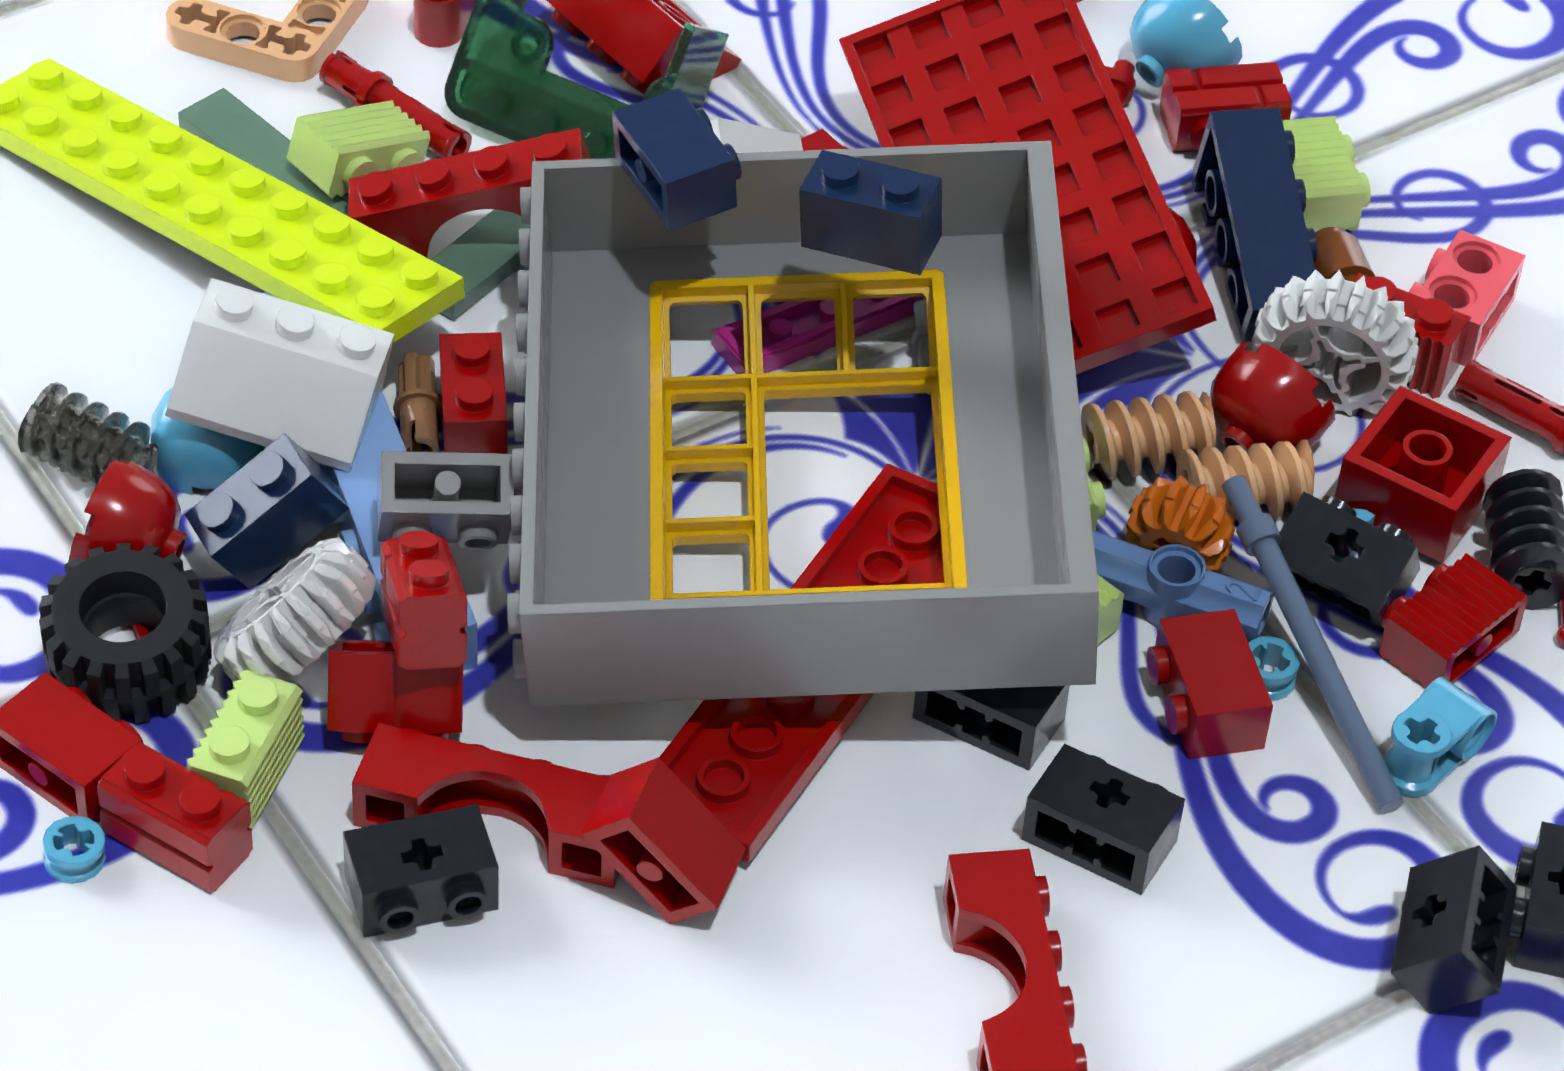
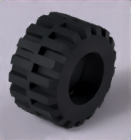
(121, 591)

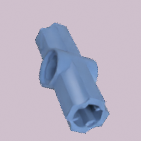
(1177, 583)

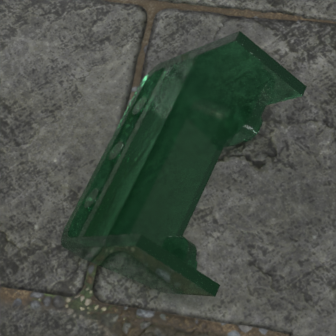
(505, 86)

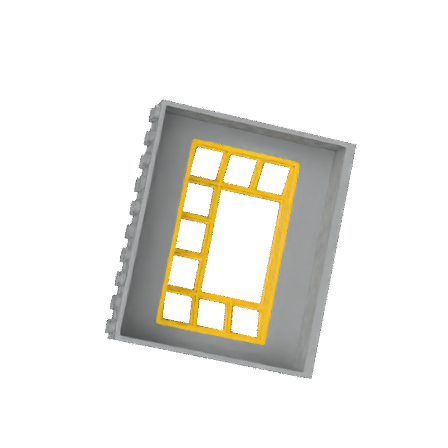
(603, 461)

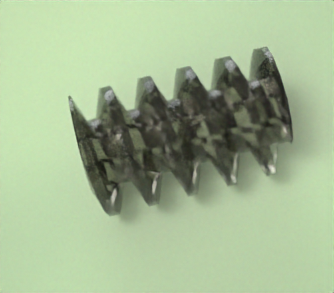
(83, 436)

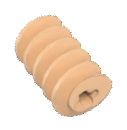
(1147, 430)
(1272, 474)

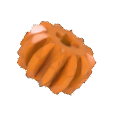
(1182, 516)

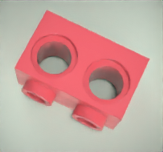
(1474, 280)

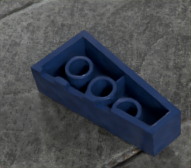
(1255, 207)

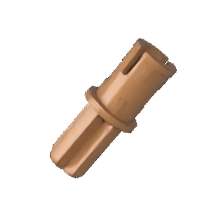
(417, 403)

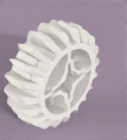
(1343, 336)
(297, 613)

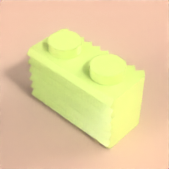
(353, 143)
(1329, 173)
(251, 738)

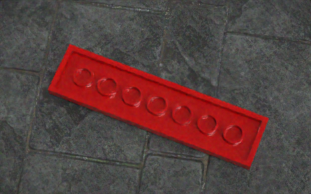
(760, 753)

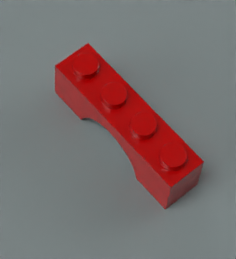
(421, 197)
(423, 774)
(999, 916)

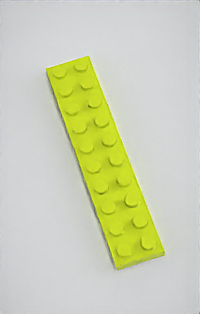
(218, 203)

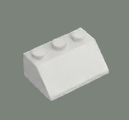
(278, 369)

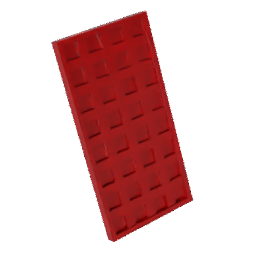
(1036, 76)

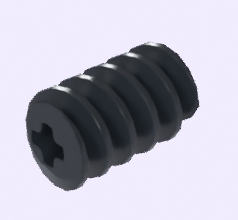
(1527, 534)

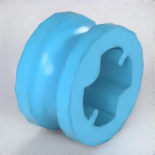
(1283, 658)
(60, 861)

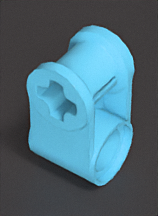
(1436, 737)

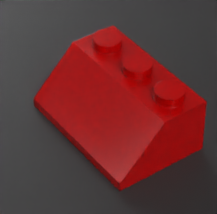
(634, 34)

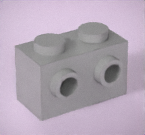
(446, 494)

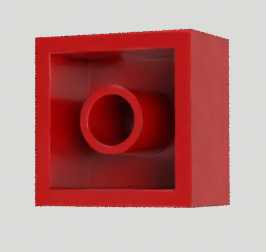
(1423, 470)

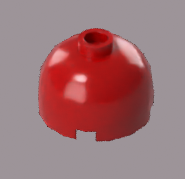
(1267, 400)
(131, 508)

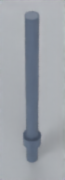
(1262, 539)

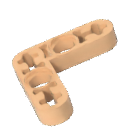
(281, 49)

